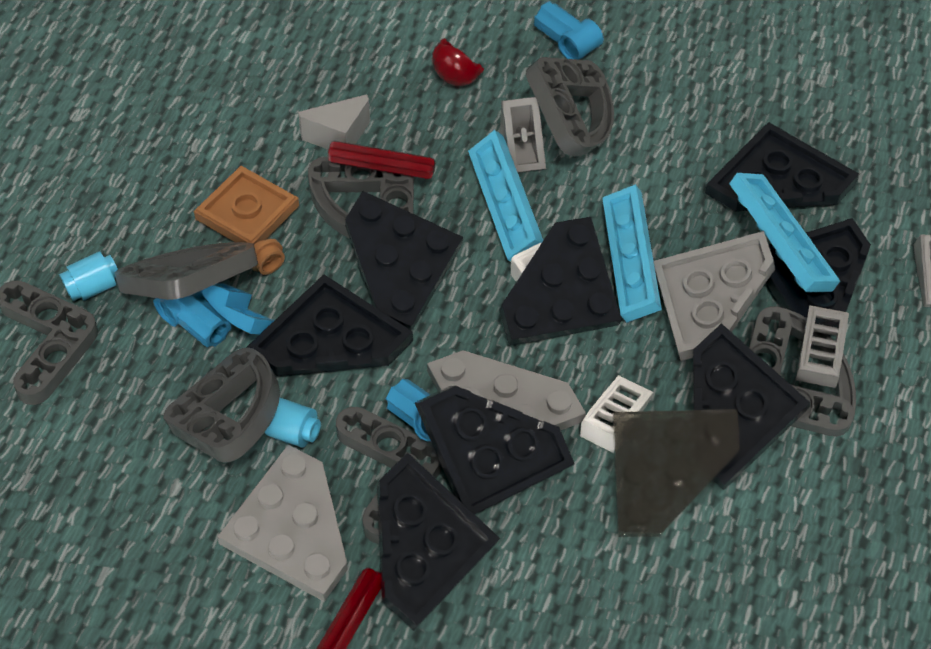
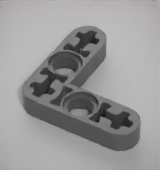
(59, 337)
(383, 429)

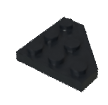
(792, 167)
(844, 250)
(399, 256)
(561, 288)
(331, 332)
(735, 378)
(490, 446)
(424, 540)

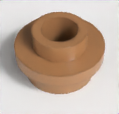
(269, 256)

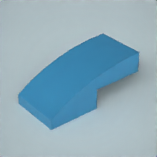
(233, 306)

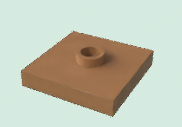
(246, 207)

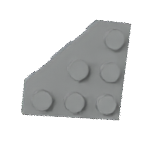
(712, 287)
(509, 385)
(291, 526)

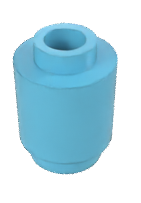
(89, 276)
(294, 424)

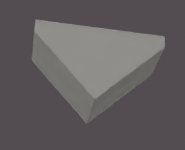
(336, 121)
(523, 133)

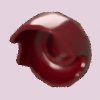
(454, 65)

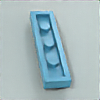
(505, 195)
(784, 233)
(631, 254)

